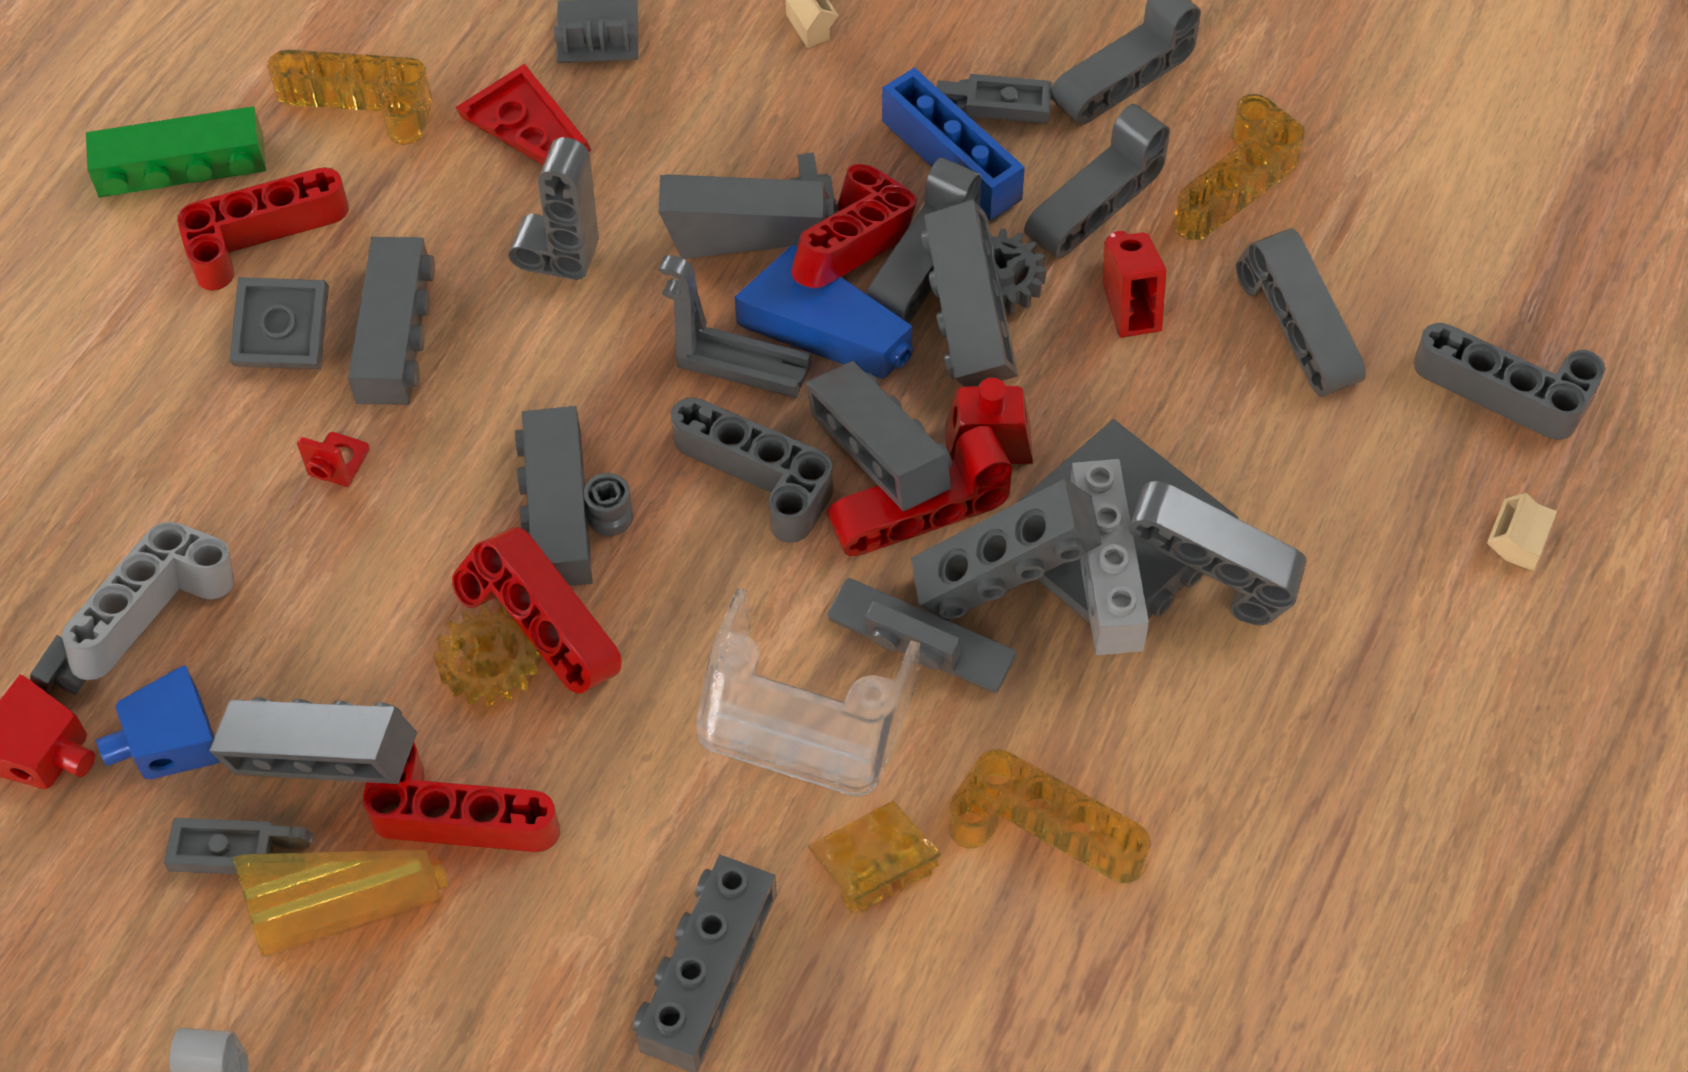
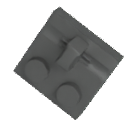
(279, 323)

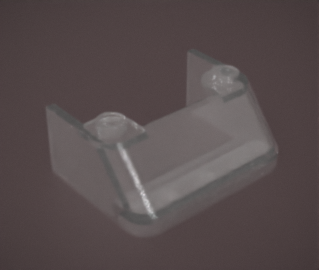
(795, 729)

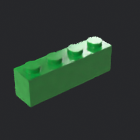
(175, 151)

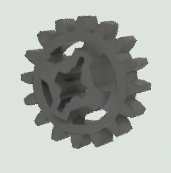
(1019, 270)

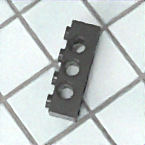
(1006, 550)

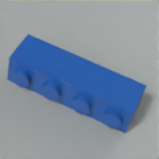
(941, 129)

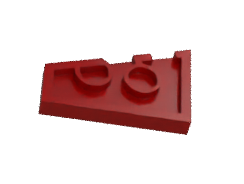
(520, 114)

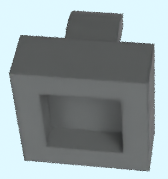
(55, 669)

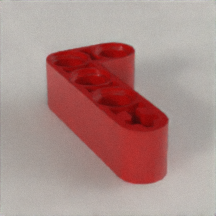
(257, 216)
(869, 221)
(978, 485)
(542, 605)
(464, 806)

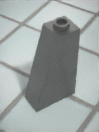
(739, 213)

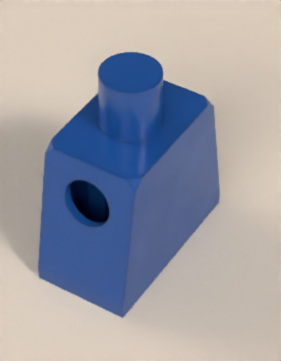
(162, 728)

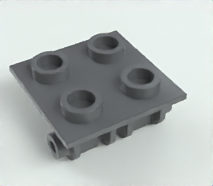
(596, 30)

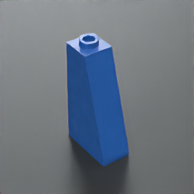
(826, 321)

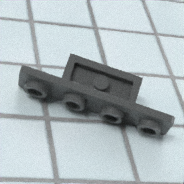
(942, 643)

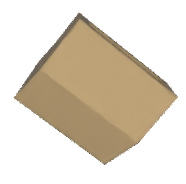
(811, 19)
(1521, 530)

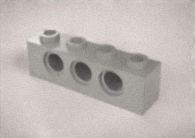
(1112, 569)

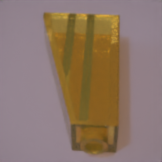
(325, 894)

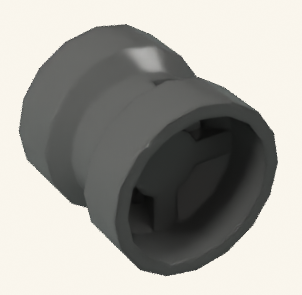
(608, 504)

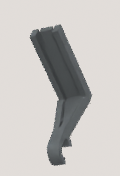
(722, 352)

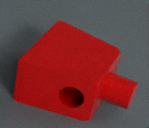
(1134, 263)
(992, 406)
(39, 737)

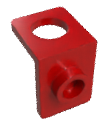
(326, 459)

